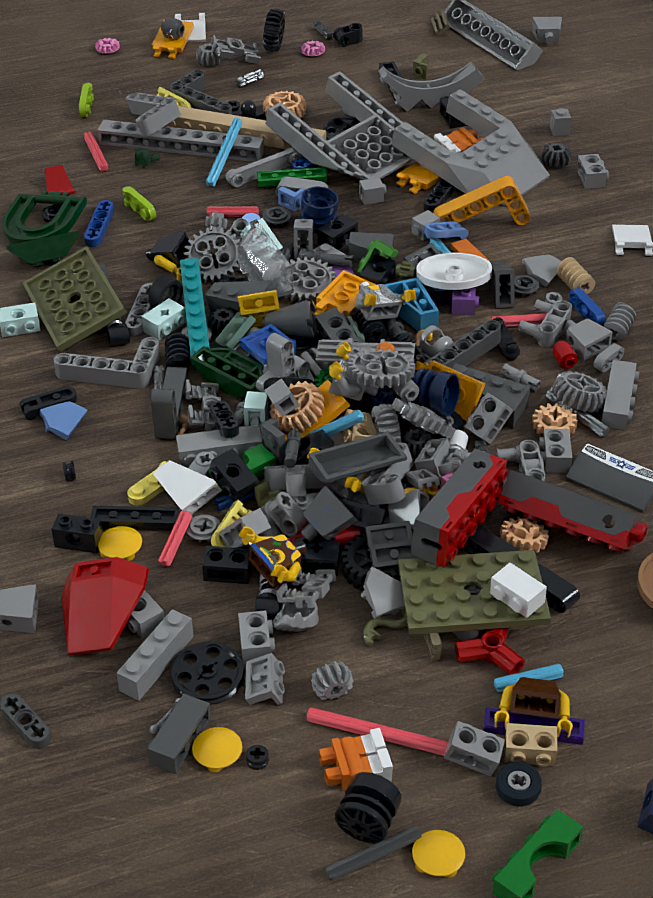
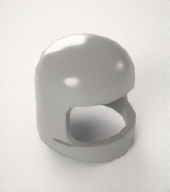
(442, 342)

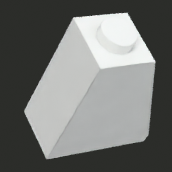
(186, 486)

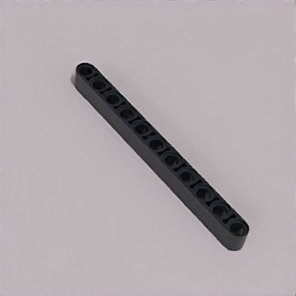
(559, 592)

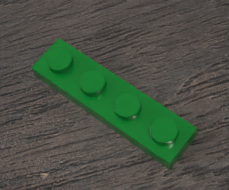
(272, 178)

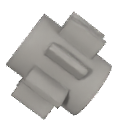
(216, 220)

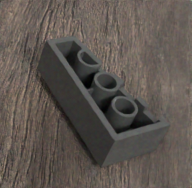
(510, 392)

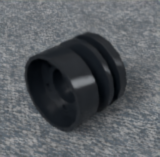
(368, 807)

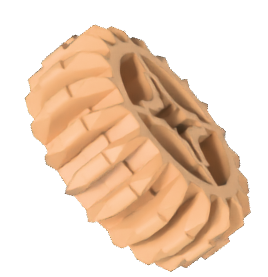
(291, 100)
(310, 407)

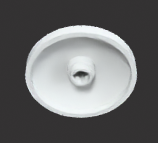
(454, 271)

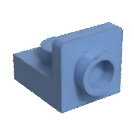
(289, 198)

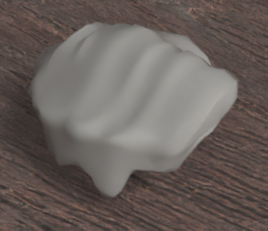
(295, 618)

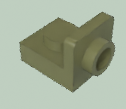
(420, 66)
(264, 494)

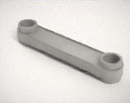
(248, 173)

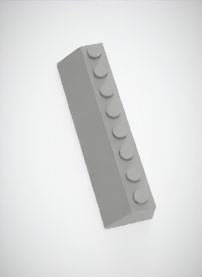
(492, 35)

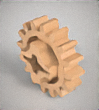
(554, 418)
(524, 534)

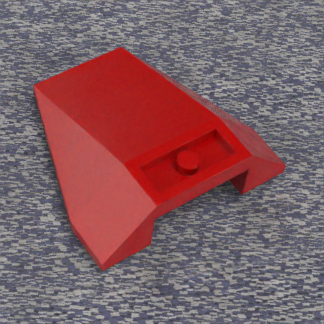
(99, 602)

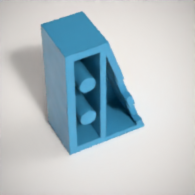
(419, 312)

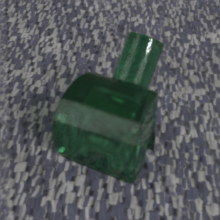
(144, 156)

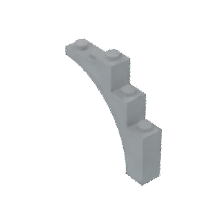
(429, 92)

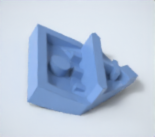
(62, 418)

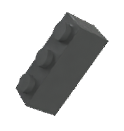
(178, 733)

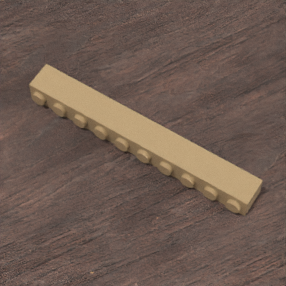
(220, 122)

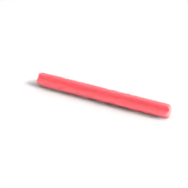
(389, 734)

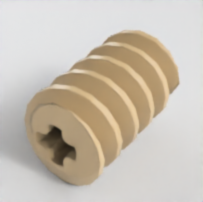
(575, 276)

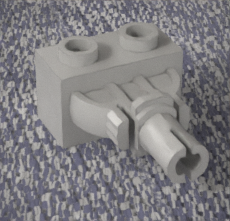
(440, 457)

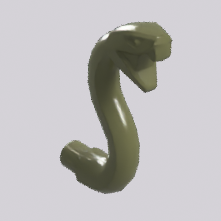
(370, 634)

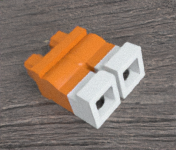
(458, 140)
(355, 756)

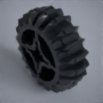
(274, 30)

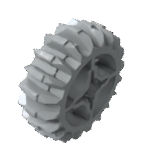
(579, 391)
(386, 420)

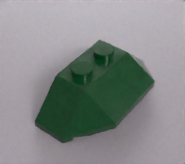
(44, 248)
(228, 369)

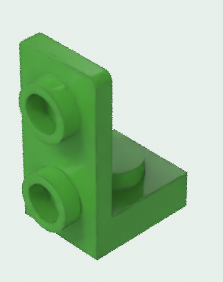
(384, 250)

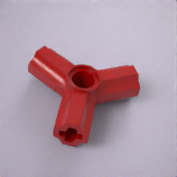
(490, 649)

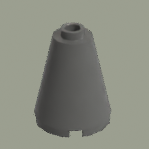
(294, 319)

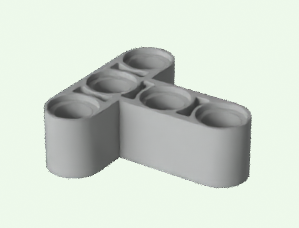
(282, 361)
(293, 480)

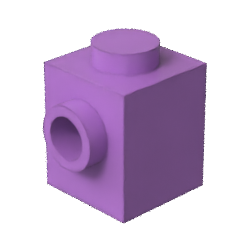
(464, 301)

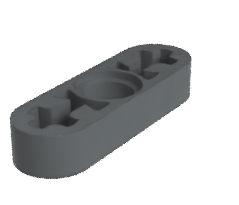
(27, 730)

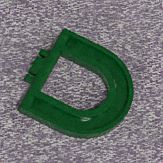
(24, 204)

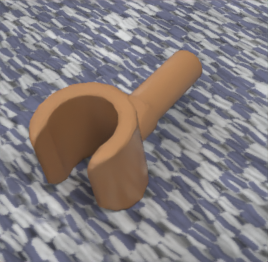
(183, 420)

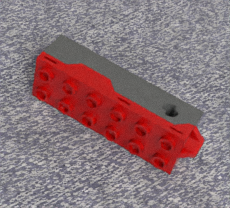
(458, 508)
(573, 511)

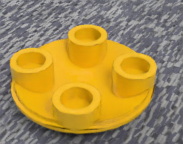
(120, 543)
(217, 748)
(438, 853)

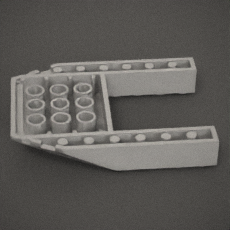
(359, 151)
(497, 155)

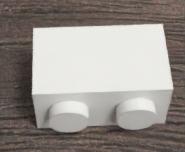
(518, 590)

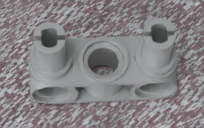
(553, 324)
(528, 458)

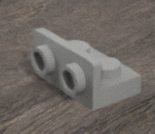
(264, 679)

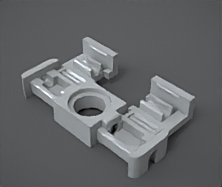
(226, 49)
(208, 397)
(314, 587)

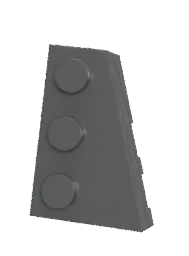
(226, 293)

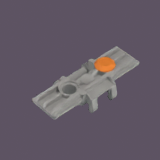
(327, 348)

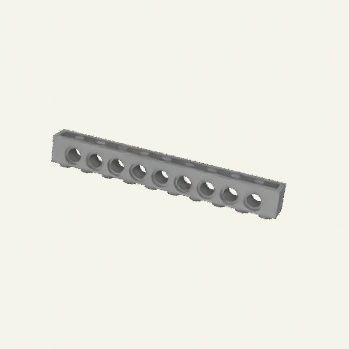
(179, 141)

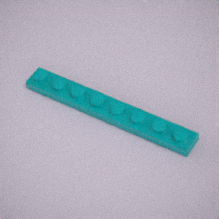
(194, 304)

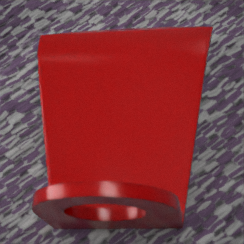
(57, 180)

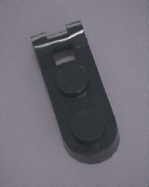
(33, 404)

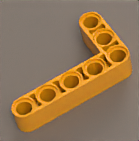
(486, 198)

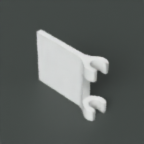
(199, 31)
(632, 237)

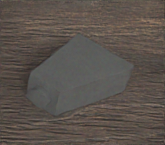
(359, 242)
(502, 284)

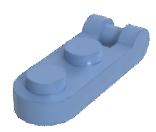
(445, 230)

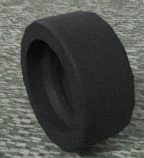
(159, 288)

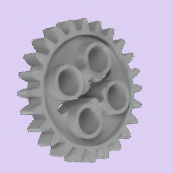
(227, 251)
(309, 279)
(381, 368)
(423, 418)

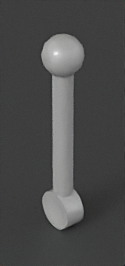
(154, 729)

